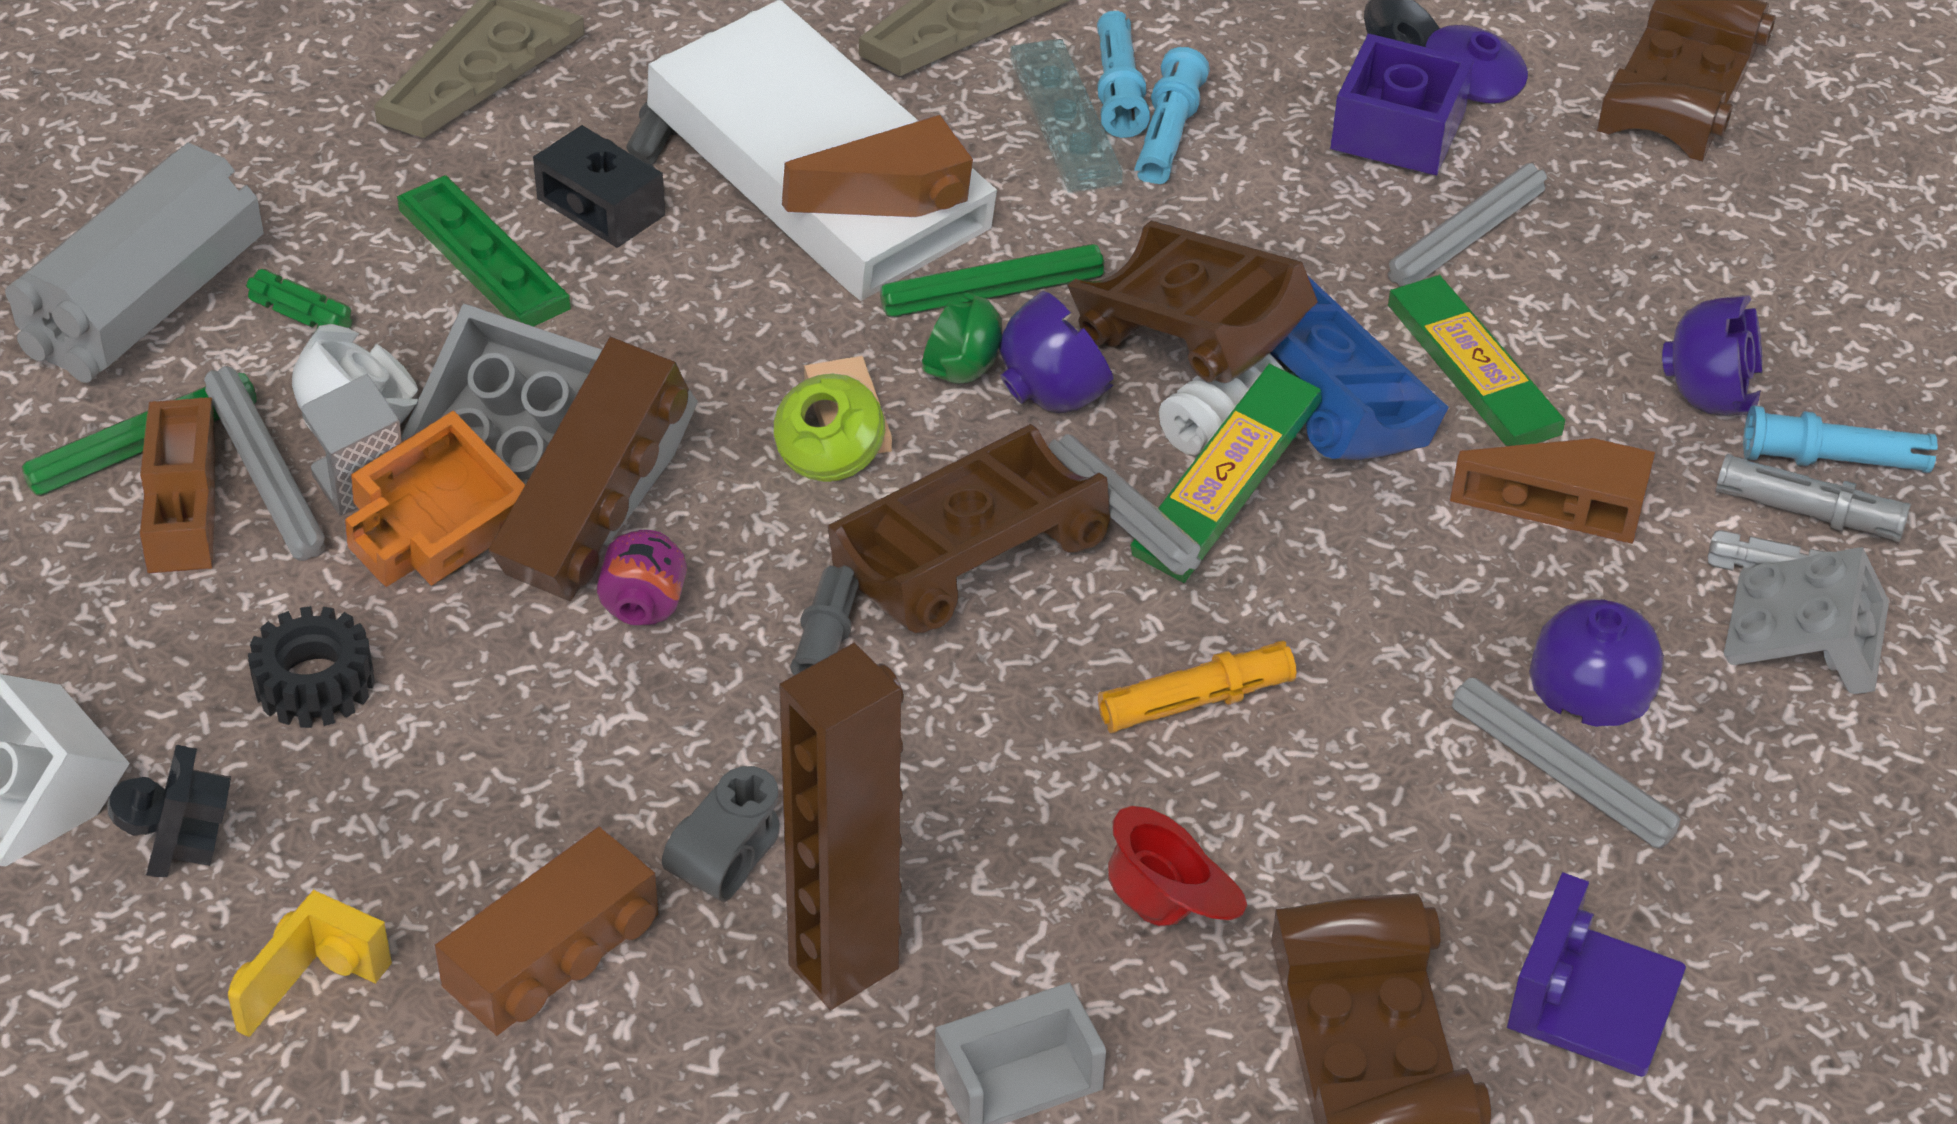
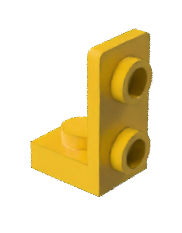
(320, 928)

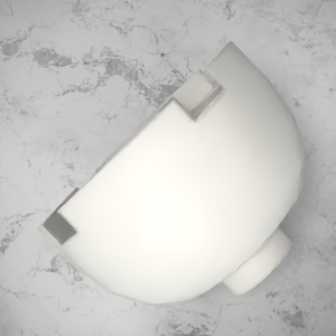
(334, 360)

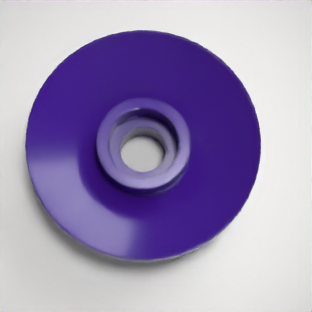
(1497, 67)

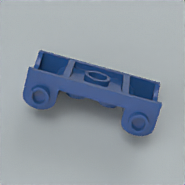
(1367, 394)

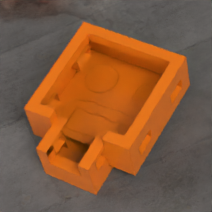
(430, 503)

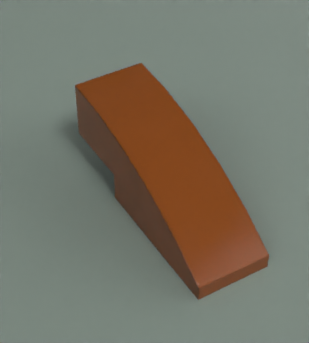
(178, 485)

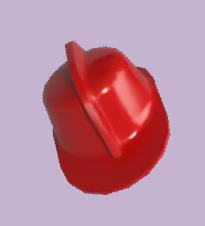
(1166, 872)

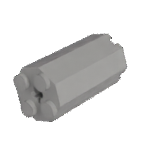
(134, 263)

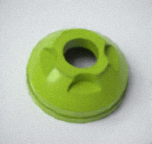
(841, 446)

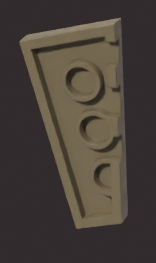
(935, 28)
(474, 60)

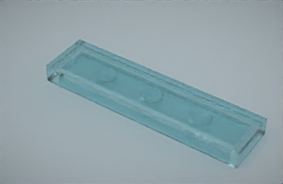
(1066, 116)

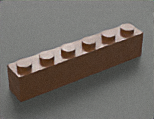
(842, 822)

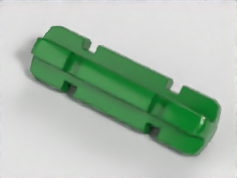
(297, 300)

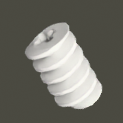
(1201, 408)

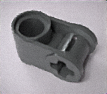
(726, 833)

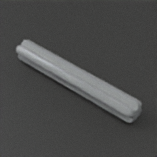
(1467, 225)
(265, 464)
(1132, 509)
(1566, 763)

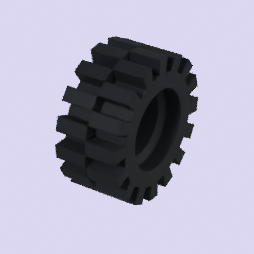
(314, 693)

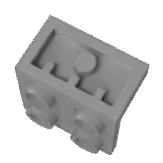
(1812, 606)

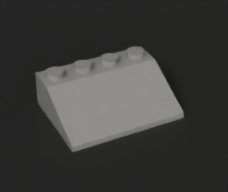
(515, 390)

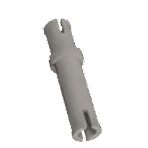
(1823, 500)

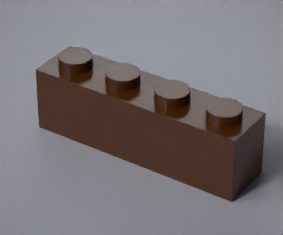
(591, 469)

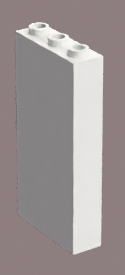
(782, 92)

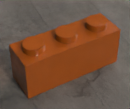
(548, 931)

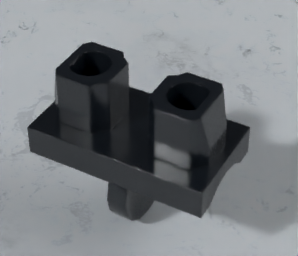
(181, 815)

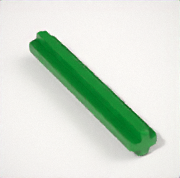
(992, 280)
(98, 449)

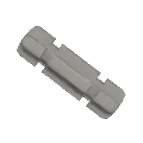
(1728, 550)

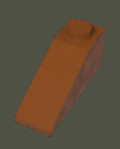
(884, 174)
(1562, 483)

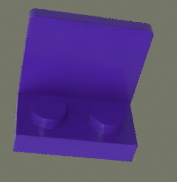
(1592, 988)

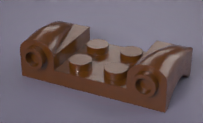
(1687, 70)
(1213, 293)
(960, 516)
(1369, 1013)

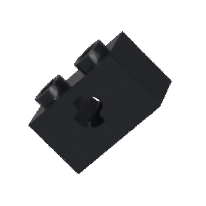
(599, 186)

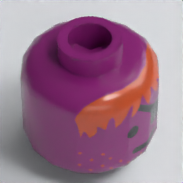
(644, 575)

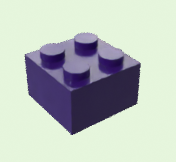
(1401, 104)

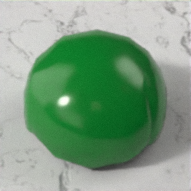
(963, 341)

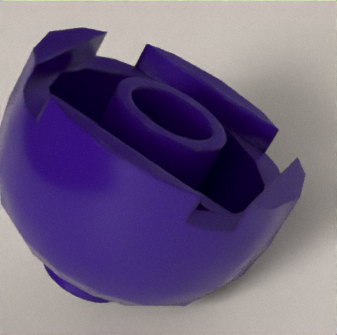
(1716, 355)
(1051, 358)
(1597, 662)

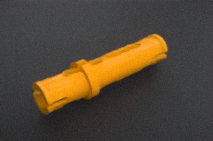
(1221, 679)

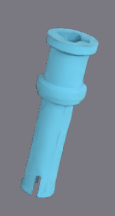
(1121, 84)
(1174, 101)
(1809, 438)

